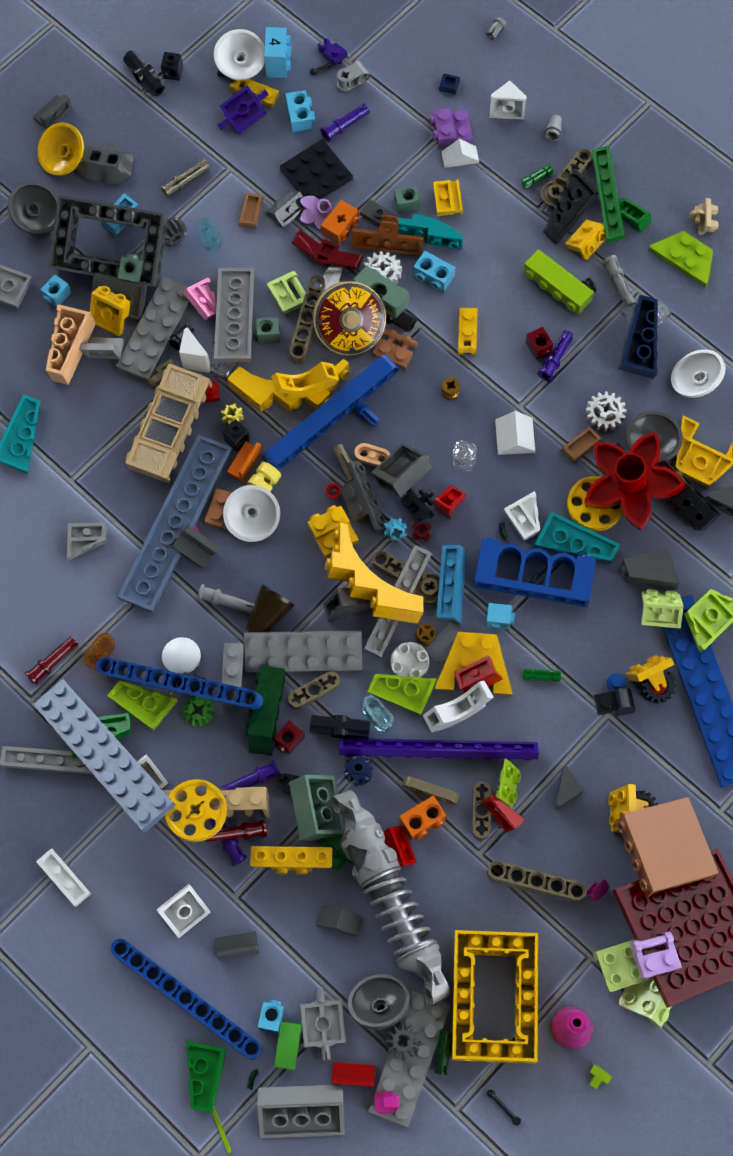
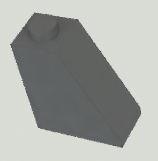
(651, 569)
(342, 605)

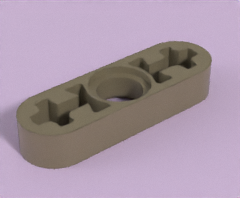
(316, 682)
(428, 789)
(476, 824)

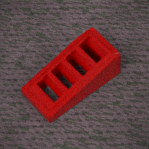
(502, 813)

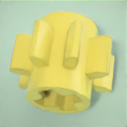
(232, 410)

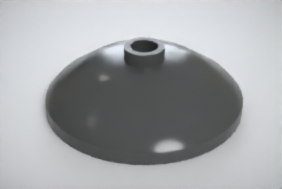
(38, 198)
(664, 425)
(378, 993)

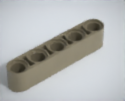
(306, 327)
(546, 879)

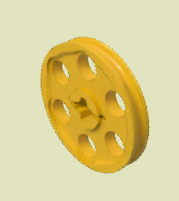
(576, 511)
(206, 812)

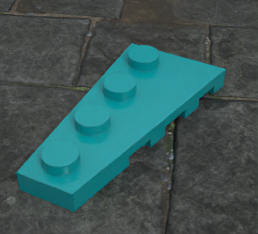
(19, 436)
(572, 538)

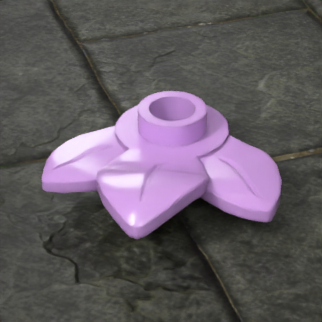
(312, 211)

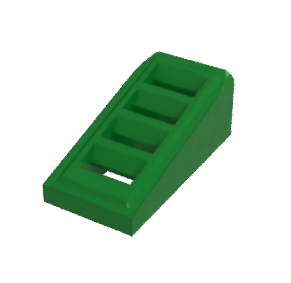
(643, 216)

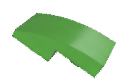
(288, 1045)

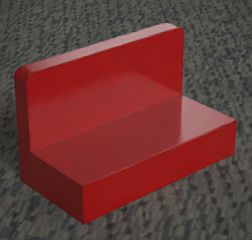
(478, 671)
(397, 840)
(353, 1074)

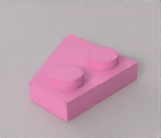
(202, 298)

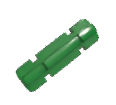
(537, 176)
(542, 675)

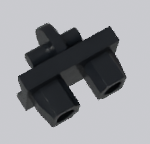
(423, 510)

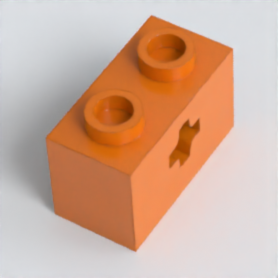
(340, 222)

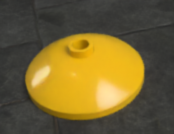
(54, 147)

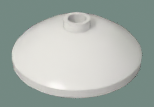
(237, 45)
(698, 373)
(255, 526)

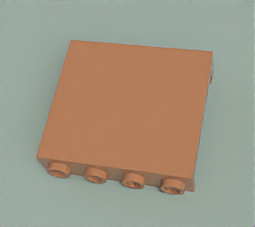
(666, 846)

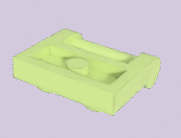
(283, 294)

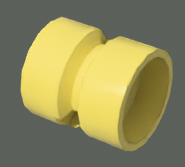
(266, 476)

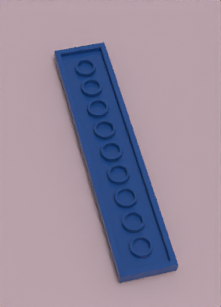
(706, 695)

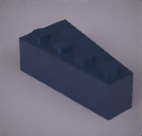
(640, 346)

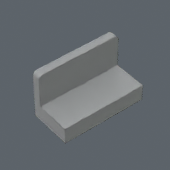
(102, 348)

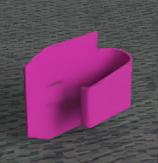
(597, 891)
(386, 1102)

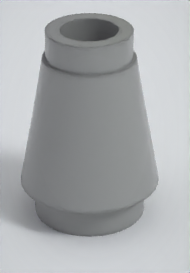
(553, 129)

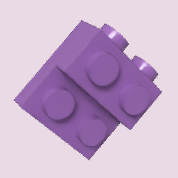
(450, 126)

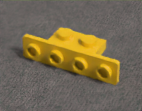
(291, 858)

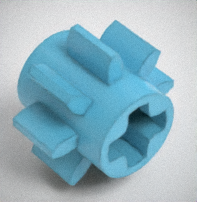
(393, 524)

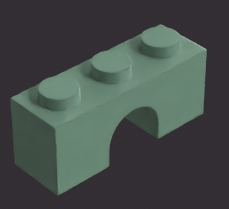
(394, 299)

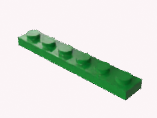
(608, 194)

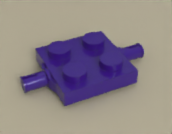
(243, 109)

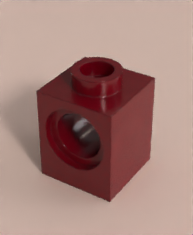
(539, 336)
(288, 729)

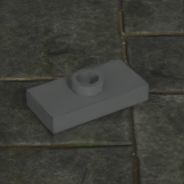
(374, 212)

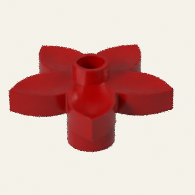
(632, 479)

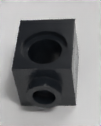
(172, 66)
(236, 435)

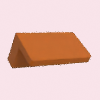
(245, 461)

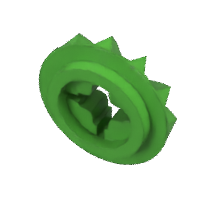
(197, 720)

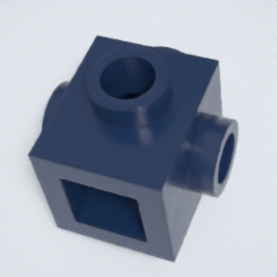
(358, 777)

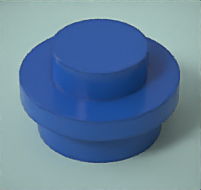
(616, 681)

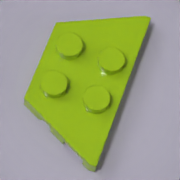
(686, 255)
(709, 618)

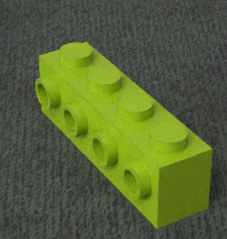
(558, 282)

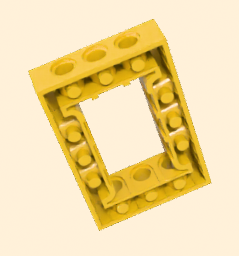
(489, 943)

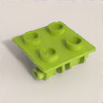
(509, 778)

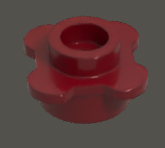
(421, 526)

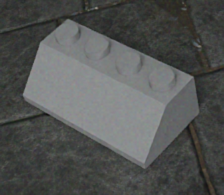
(301, 1111)

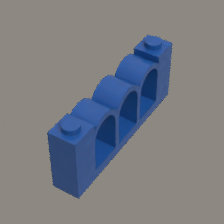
(582, 569)

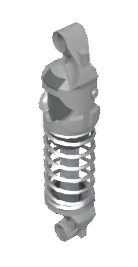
(379, 875)

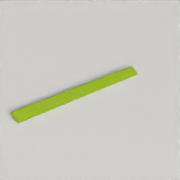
(222, 1133)

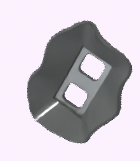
(103, 171)

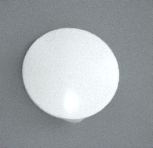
(181, 655)
(409, 660)

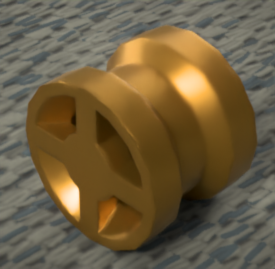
(451, 392)
(425, 630)

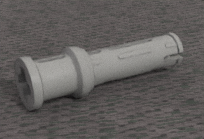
(616, 274)
(217, 597)

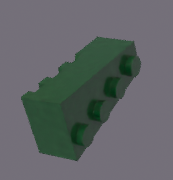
(262, 722)

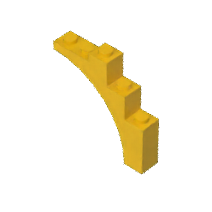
(261, 392)
(364, 584)

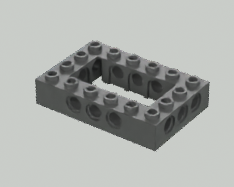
(65, 232)

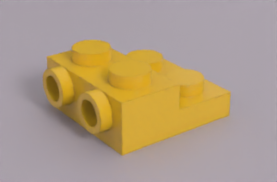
(109, 309)
(323, 528)

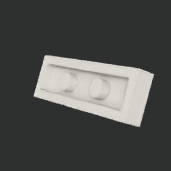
(63, 877)

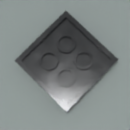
(316, 171)

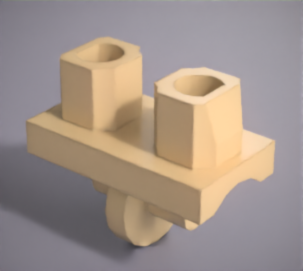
(702, 217)

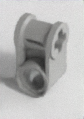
(354, 75)

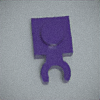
(333, 53)

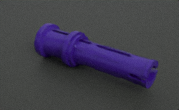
(338, 126)
(553, 361)
(260, 775)
(231, 848)

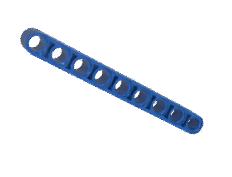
(330, 412)
(187, 686)
(176, 994)

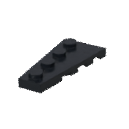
(571, 204)

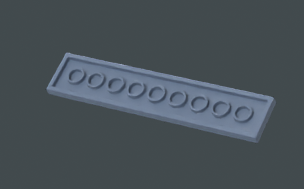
(181, 508)
(104, 756)

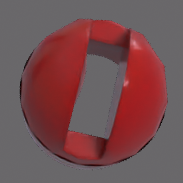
(329, 488)

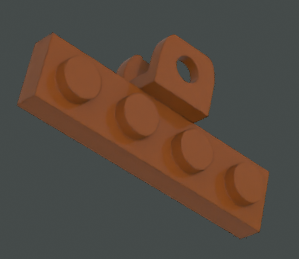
(387, 239)

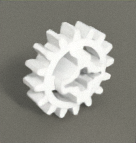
(384, 262)
(612, 417)

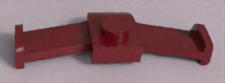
(326, 252)

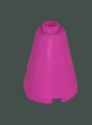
(566, 1033)

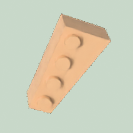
(70, 330)

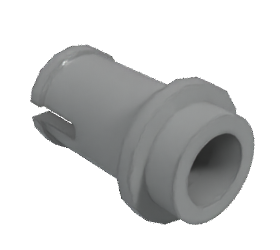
(497, 26)

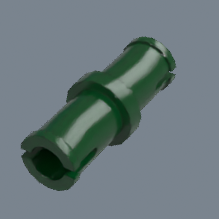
(443, 1052)

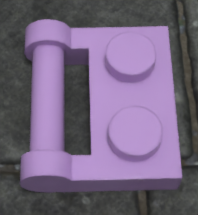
(657, 962)

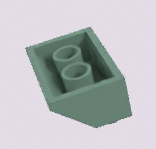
(313, 807)

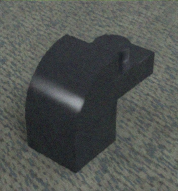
(617, 702)

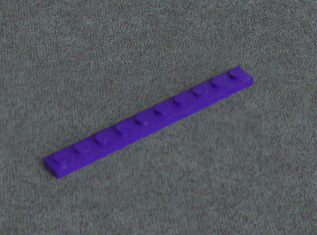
(438, 748)

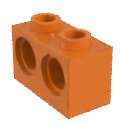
(419, 814)

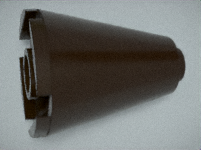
(267, 610)

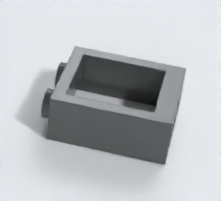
(397, 460)

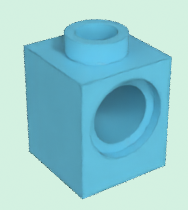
(52, 285)
(500, 616)
(272, 1026)

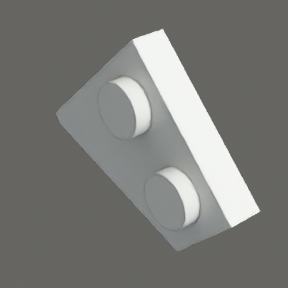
(524, 516)

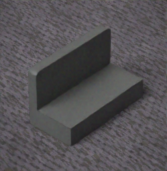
(53, 111)
(286, 208)
(195, 546)
(236, 945)

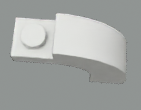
(459, 709)

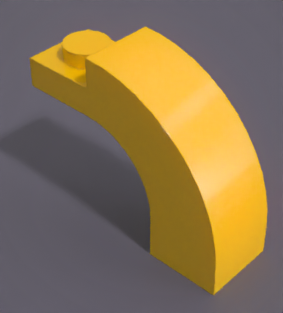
(306, 383)

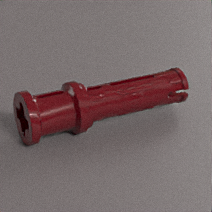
(44, 666)
(243, 831)

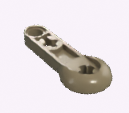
(557, 184)
(425, 580)

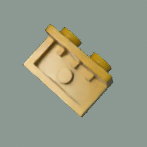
(587, 238)

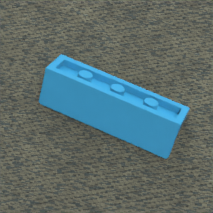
(451, 583)

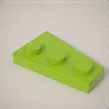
(403, 691)
(142, 704)

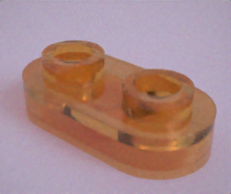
(97, 651)

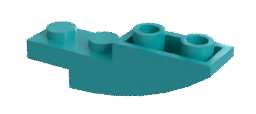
(436, 231)

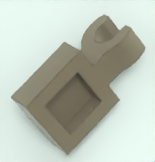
(156, 379)

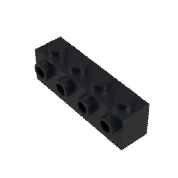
(692, 502)

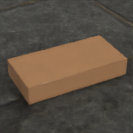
(251, 210)
(581, 444)

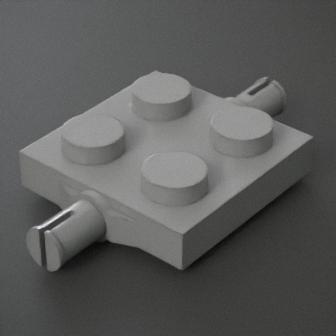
(323, 1023)

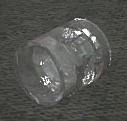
(464, 456)

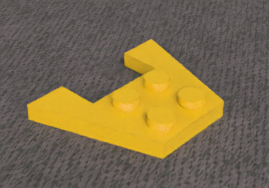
(698, 460)
(469, 649)

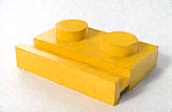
(447, 197)

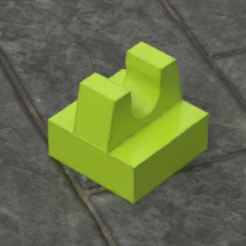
(599, 1076)

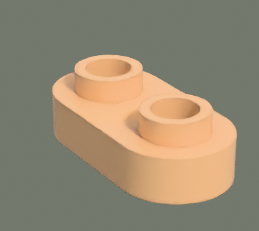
(373, 454)

